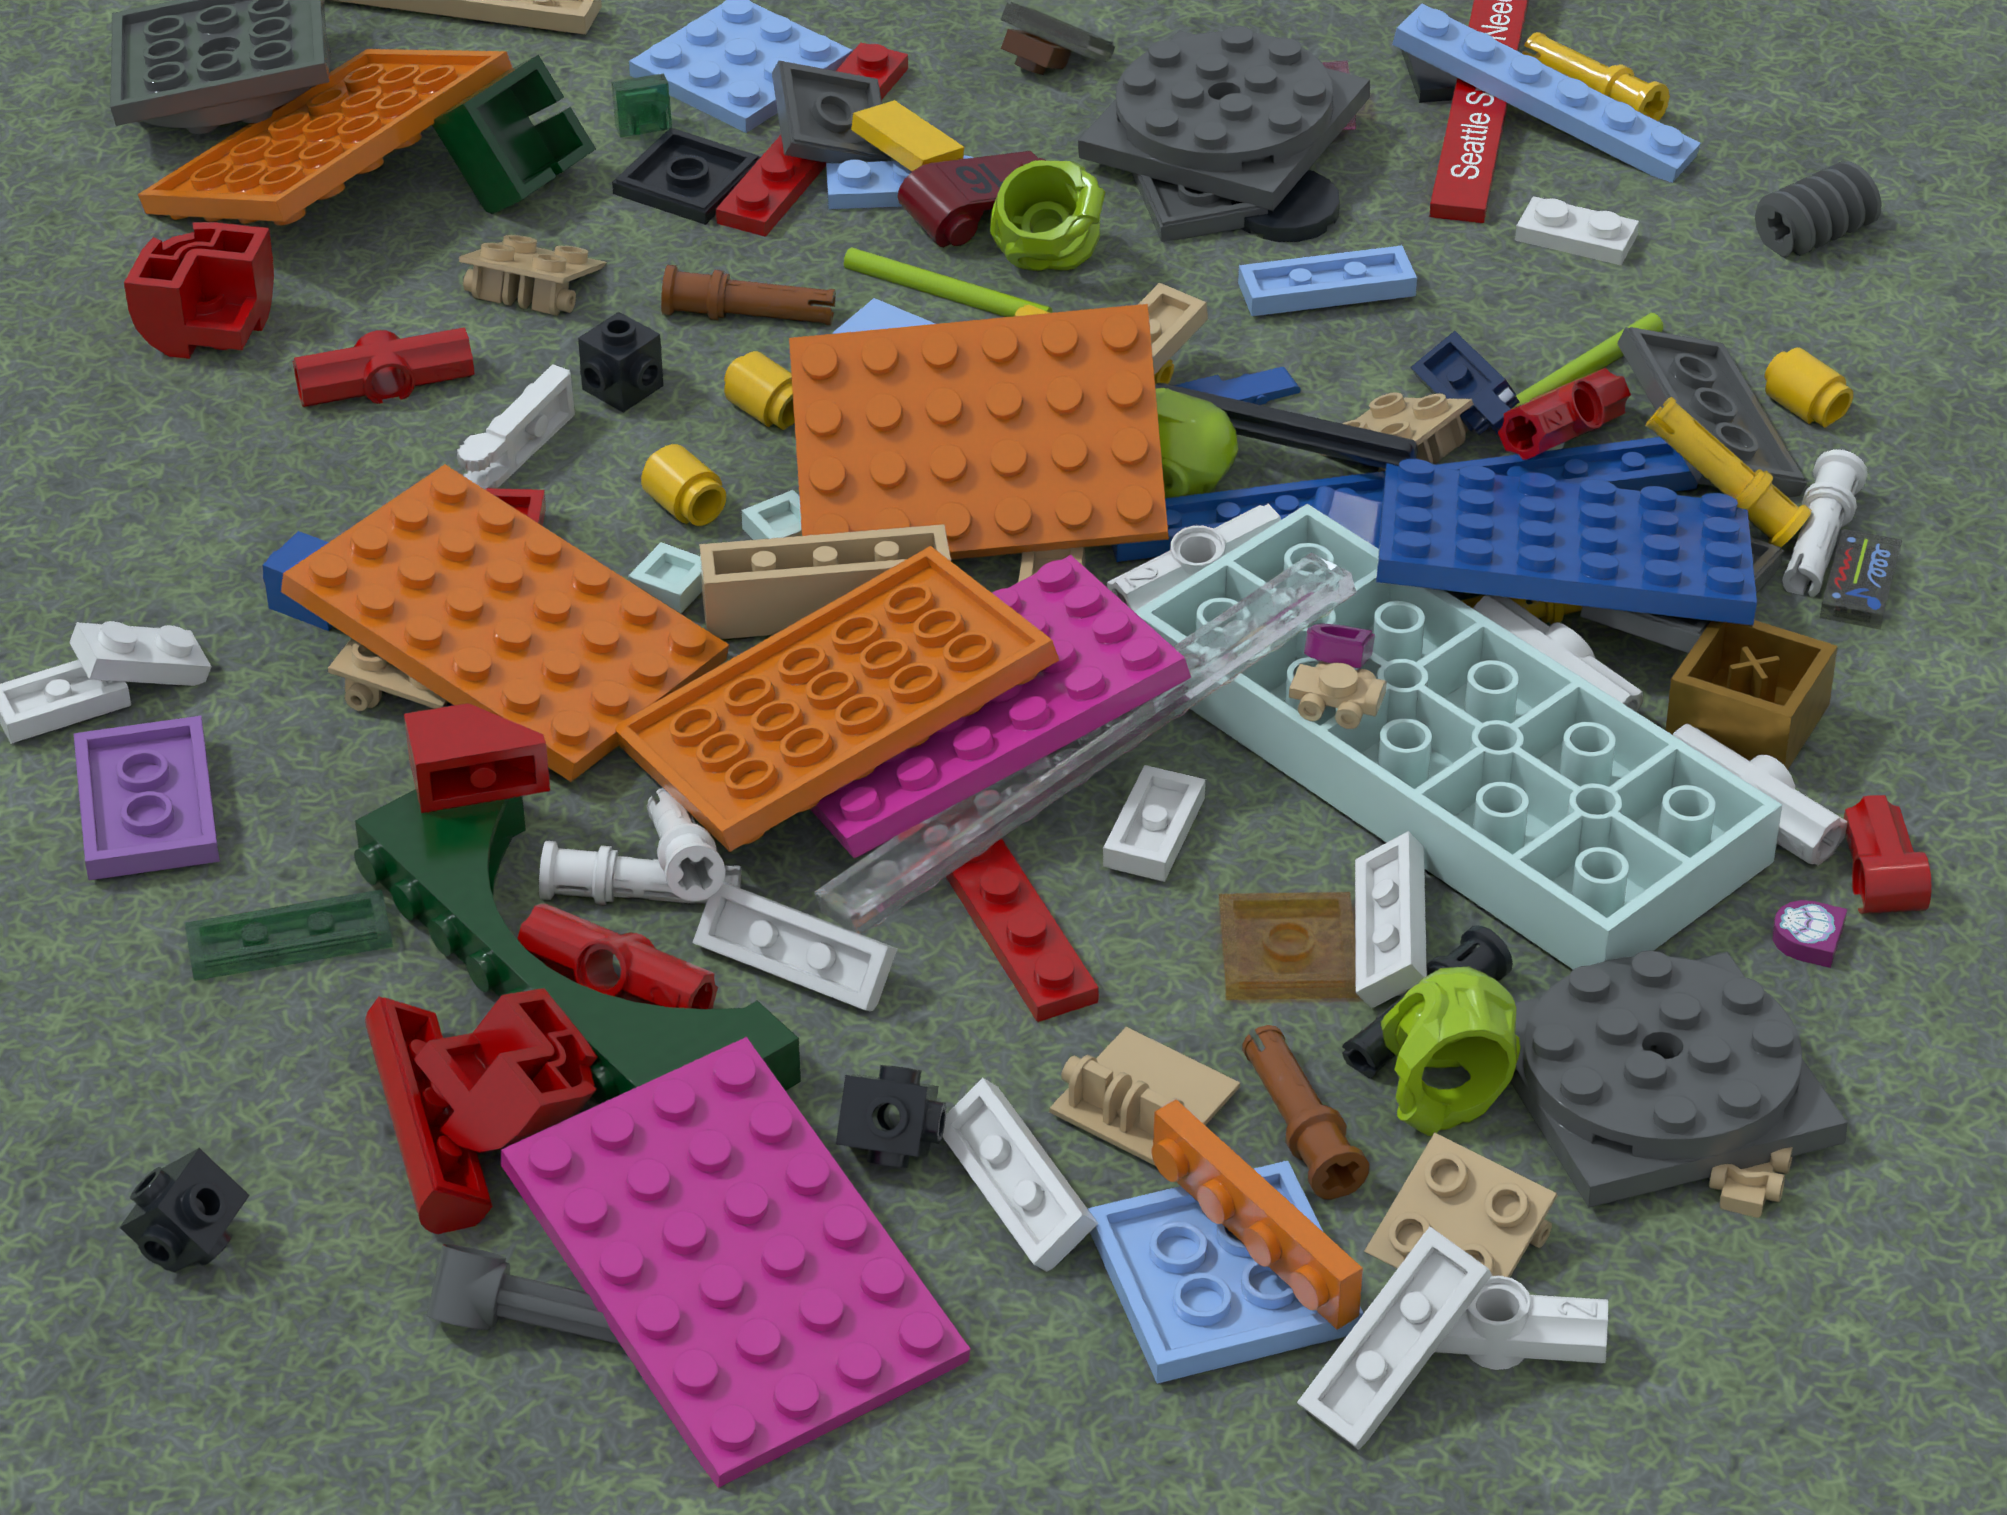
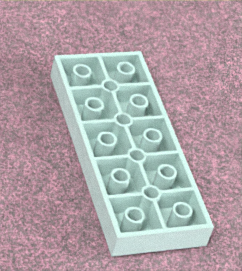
(1491, 755)

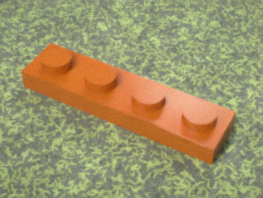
(1257, 1214)

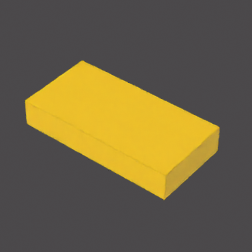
(905, 135)

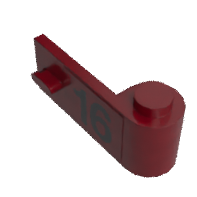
(953, 194)

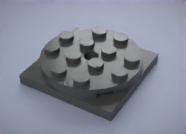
(215, 60)
(1225, 114)
(1663, 1072)

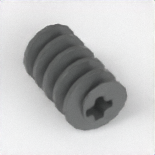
(1818, 209)

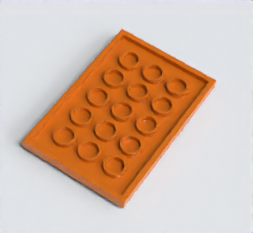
(323, 136)
(990, 426)
(503, 616)
(834, 696)

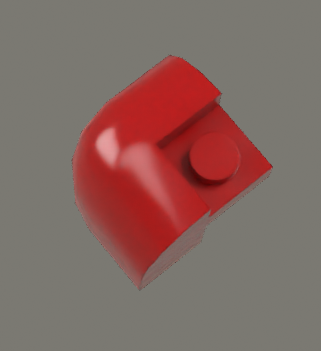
(202, 288)
(512, 1074)

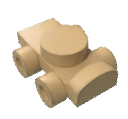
(1339, 687)
(1749, 1188)

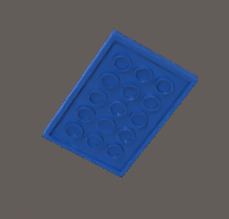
(1566, 542)

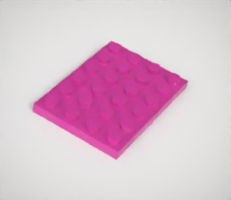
(1103, 671)
(733, 1260)

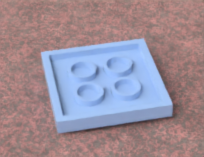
(728, 60)
(1196, 1288)

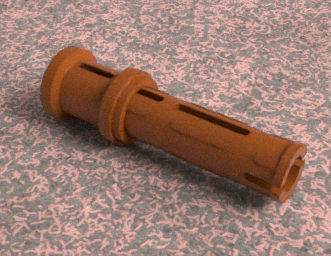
(720, 295)
(1313, 1129)

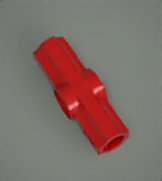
(383, 366)
(1564, 413)
(586, 953)

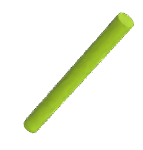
(935, 283)
(1589, 362)

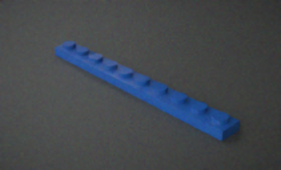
(1624, 464)

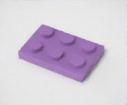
(145, 798)

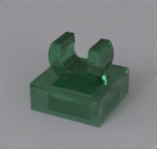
(641, 105)

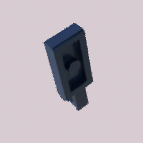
(1463, 373)

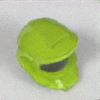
(1048, 215)
(1194, 442)
(1452, 1022)

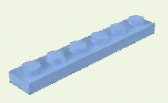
(1546, 93)

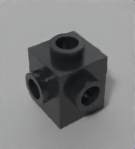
(621, 361)
(866, 1120)
(184, 1212)

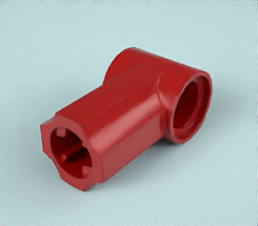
(1884, 861)

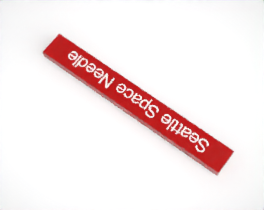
(1475, 124)

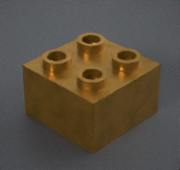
(1753, 688)

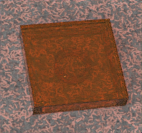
(1287, 945)

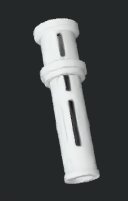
(1833, 505)
(685, 850)
(608, 875)

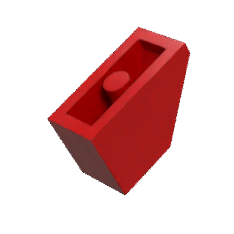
(472, 757)

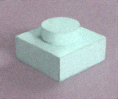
(774, 517)
(670, 576)

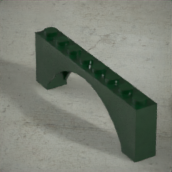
(445, 875)

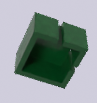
(500, 146)

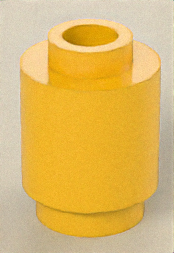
(1807, 387)
(761, 389)
(683, 485)

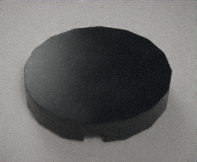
(1301, 214)

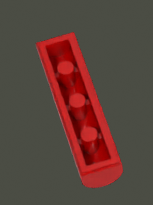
(441, 1174)

